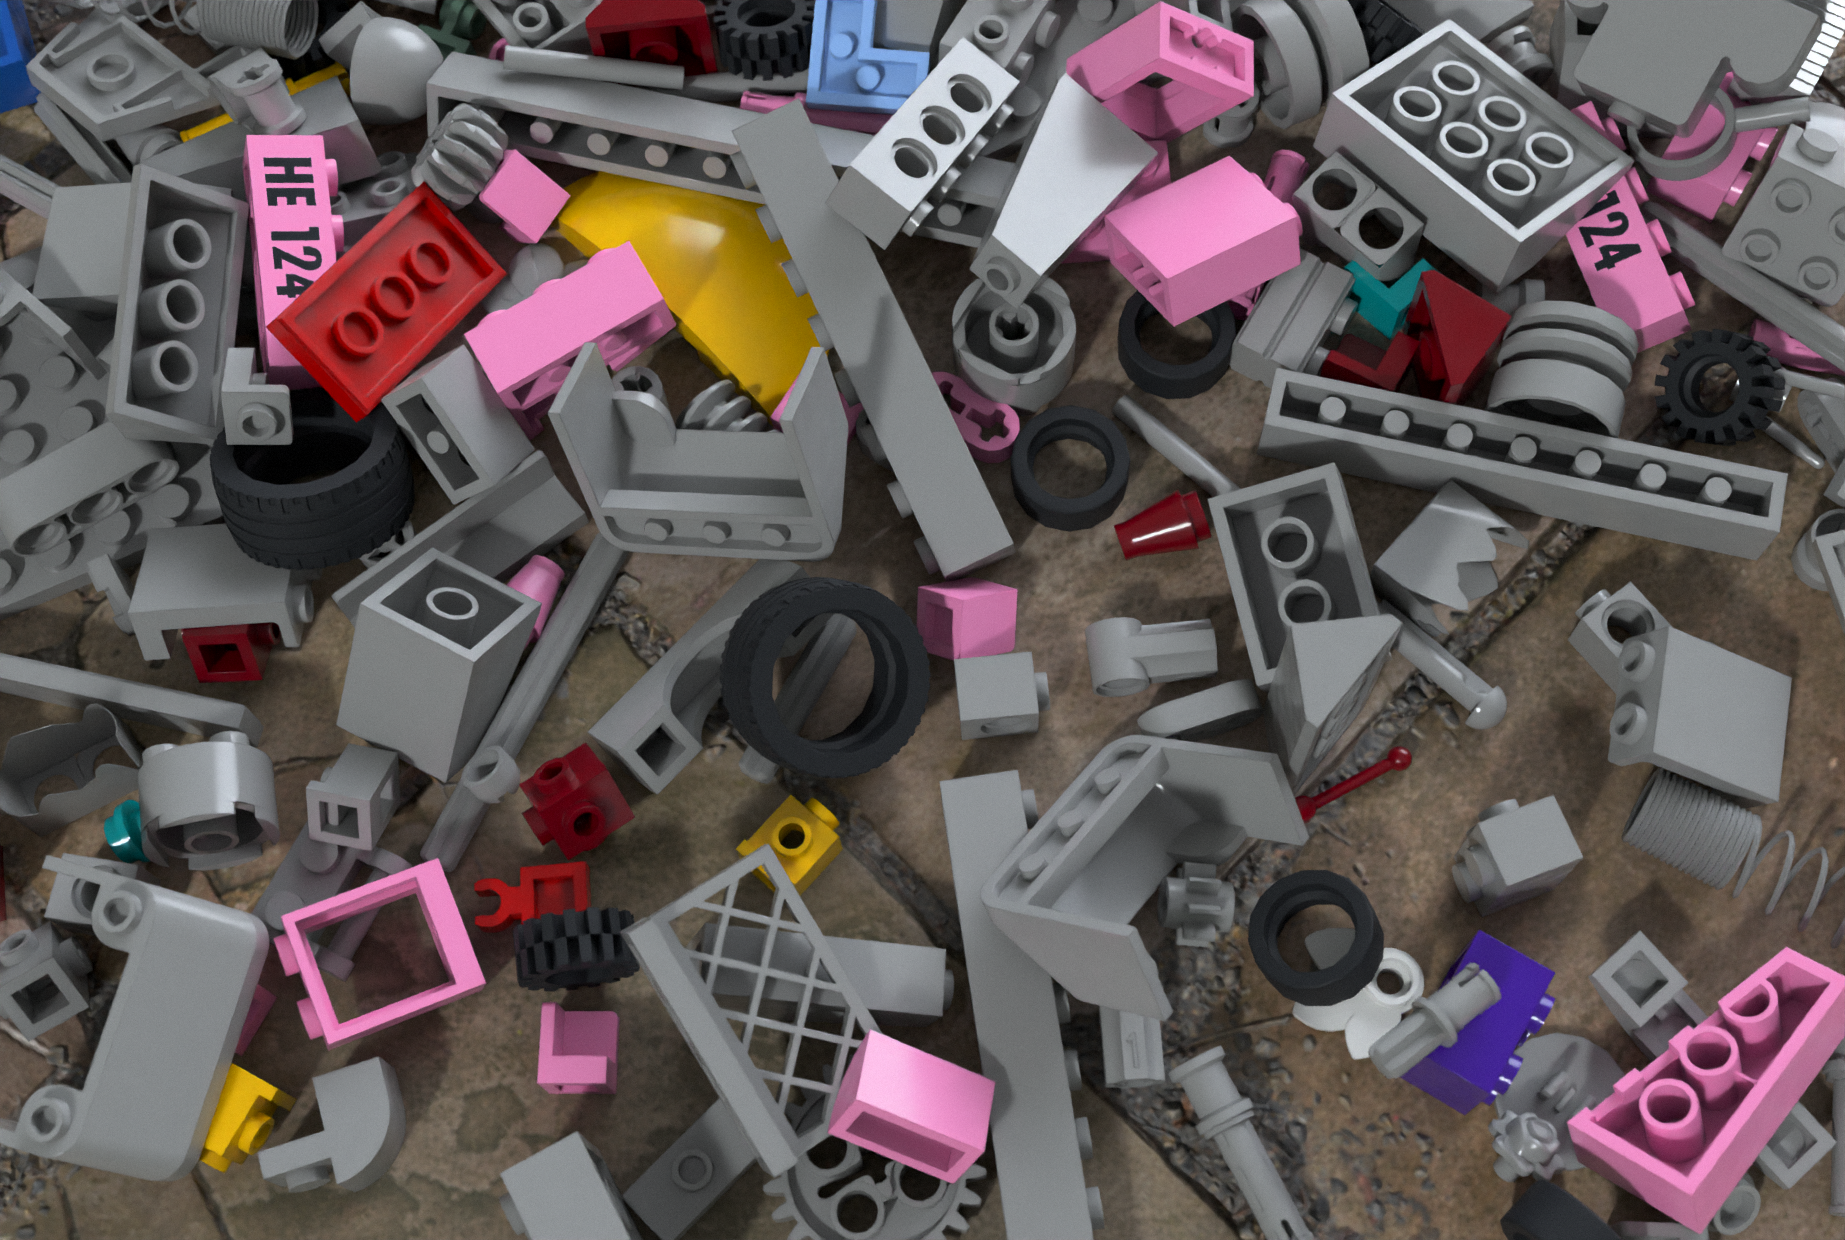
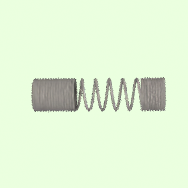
(274, 25)
(1712, 838)

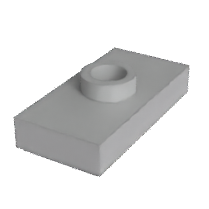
(691, 1174)

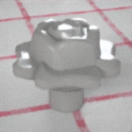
(1525, 1147)

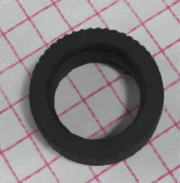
(321, 519)
(890, 710)

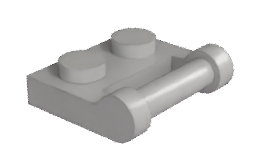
(318, 872)

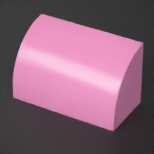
(913, 1107)

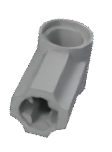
(1132, 655)
(1131, 1048)

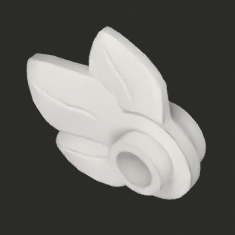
(1371, 1011)

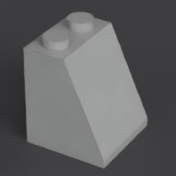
(434, 662)

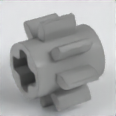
(1196, 904)

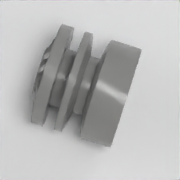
(1564, 367)

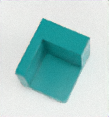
(1383, 306)

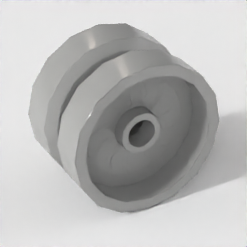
(1301, 53)

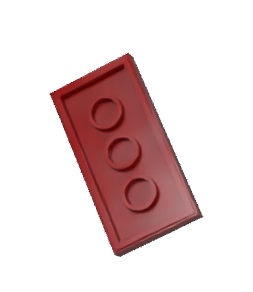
(387, 302)

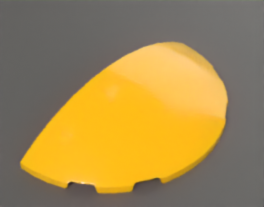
(712, 272)

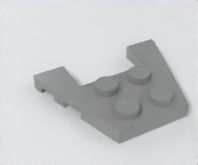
(120, 76)

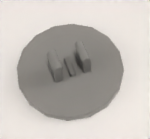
(1558, 1081)

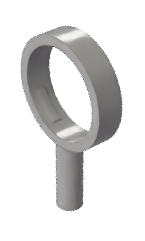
(1736, 121)

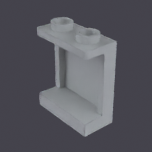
(207, 581)
(1701, 715)

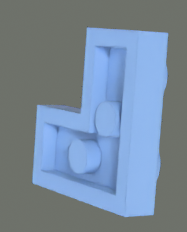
(848, 70)

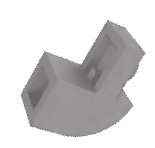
(360, 1136)

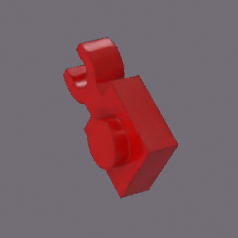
(540, 892)

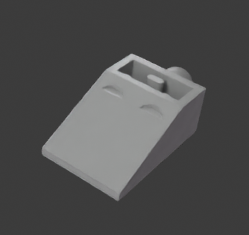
(86, 248)

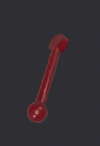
(1397, 758)

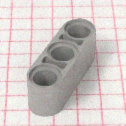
(80, 487)

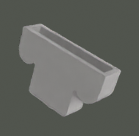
(1671, 55)

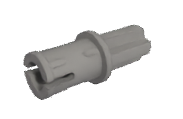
(1434, 1021)

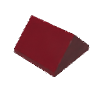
(654, 32)
(1456, 338)

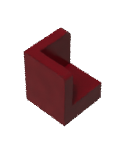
(1369, 365)

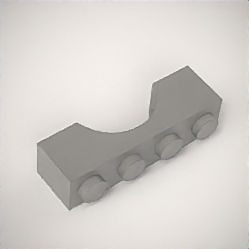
(662, 716)

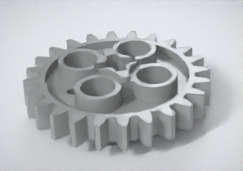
(897, 1214)

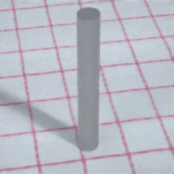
(593, 67)

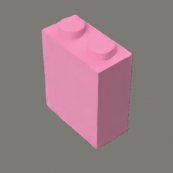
(1203, 239)

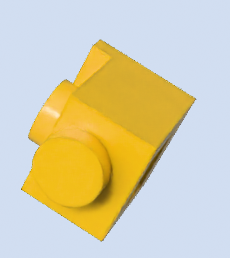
(812, 856)
(242, 1119)

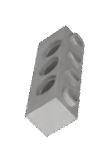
(922, 144)

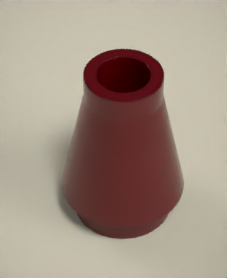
(1165, 527)

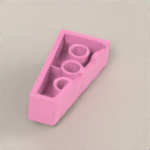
(1719, 1092)

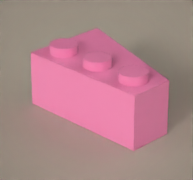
(538, 340)

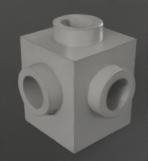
(42, 979)

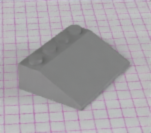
(1472, 152)

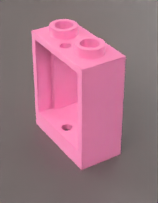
(1160, 41)
(444, 924)

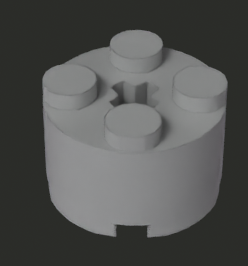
(1013, 353)
(207, 802)

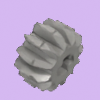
(460, 156)

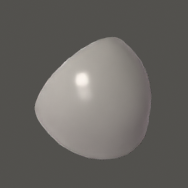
(391, 71)

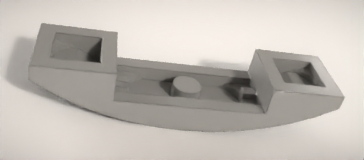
(1653, 1008)

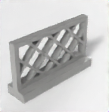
(705, 1023)

